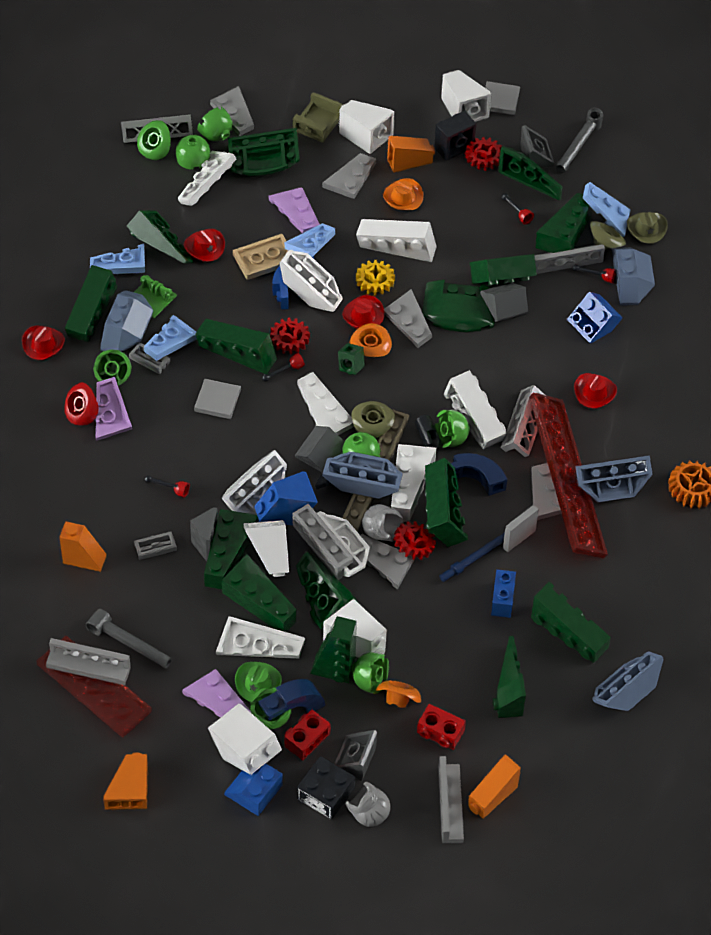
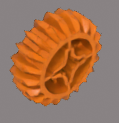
(691, 484)

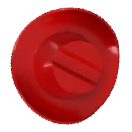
(205, 245)
(363, 311)
(42, 342)
(594, 390)
(81, 405)

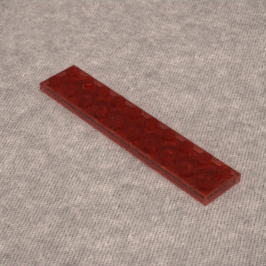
(562, 460)

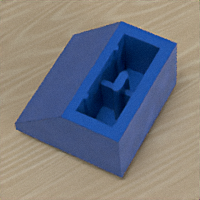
(594, 317)

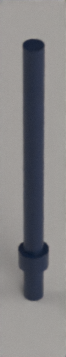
(458, 567)

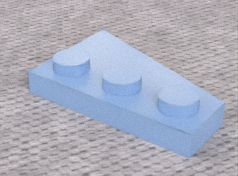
(611, 209)
(311, 240)
(125, 262)
(170, 338)

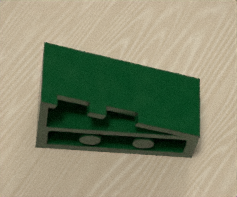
(503, 269)

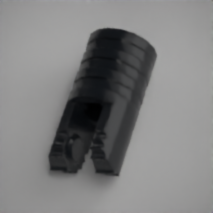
(428, 431)

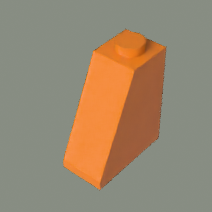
(408, 152)
(80, 547)
(129, 784)
(495, 787)

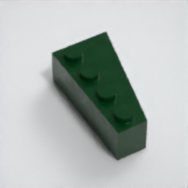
(565, 227)
(91, 303)
(238, 344)
(443, 503)
(227, 546)
(257, 594)
(569, 624)
(337, 651)

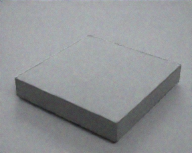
(503, 97)
(217, 398)
(520, 528)

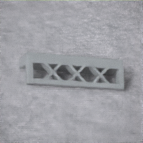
(168, 121)
(566, 259)
(517, 425)
(321, 540)
(87, 662)
(450, 802)

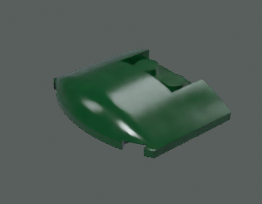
(264, 152)
(456, 307)

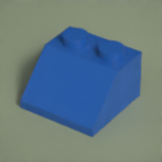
(255, 790)

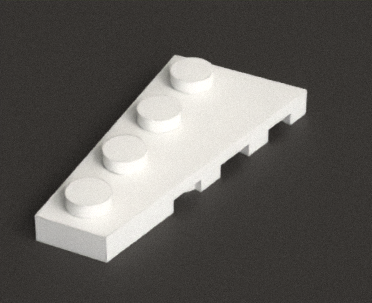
(211, 172)
(323, 405)
(255, 640)

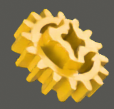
(366, 277)

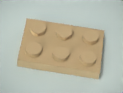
(261, 256)

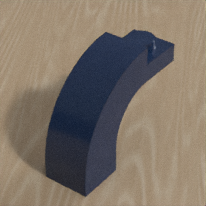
(481, 469)
(292, 695)

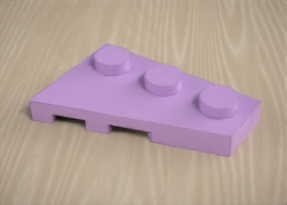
(296, 208)
(112, 414)
(214, 693)

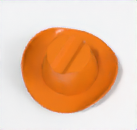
(404, 194)
(374, 340)
(399, 693)

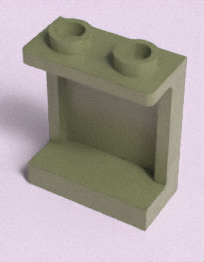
(318, 118)

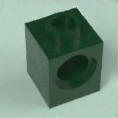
(351, 358)

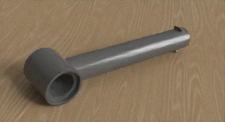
(593, 123)
(101, 622)

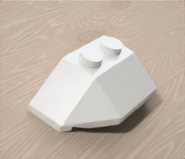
(310, 281)
(254, 483)
(350, 540)

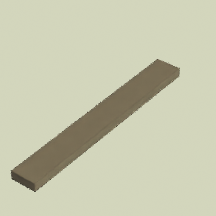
(388, 442)

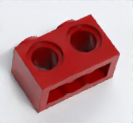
(443, 722)
(311, 736)

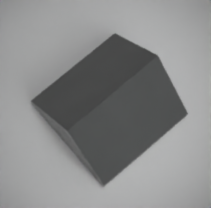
(536, 147)
(506, 301)
(319, 446)
(203, 531)
(357, 753)

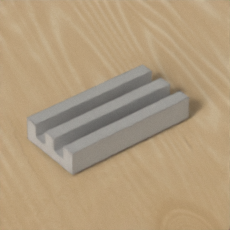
(148, 361)
(155, 548)

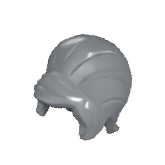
(381, 522)
(369, 806)

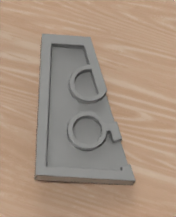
(236, 107)
(351, 176)
(409, 319)
(544, 492)
(388, 561)

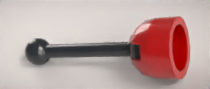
(525, 215)
(607, 275)
(295, 362)
(180, 488)

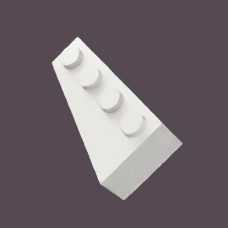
(399, 238)
(474, 405)
(411, 462)

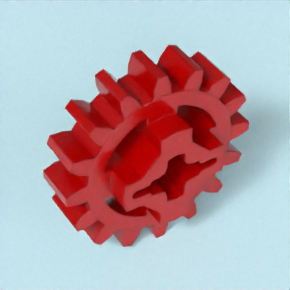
(482, 153)
(289, 335)
(405, 539)

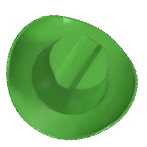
(154, 140)
(254, 677)

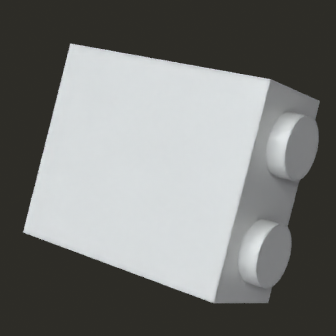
(465, 94)
(366, 124)
(271, 545)
(369, 634)
(244, 739)

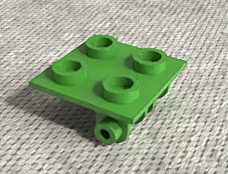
(155, 294)

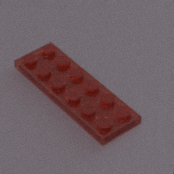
(108, 700)

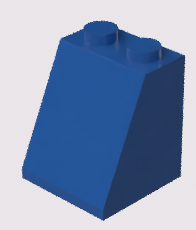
(285, 498)

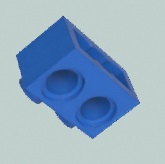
(503, 593)

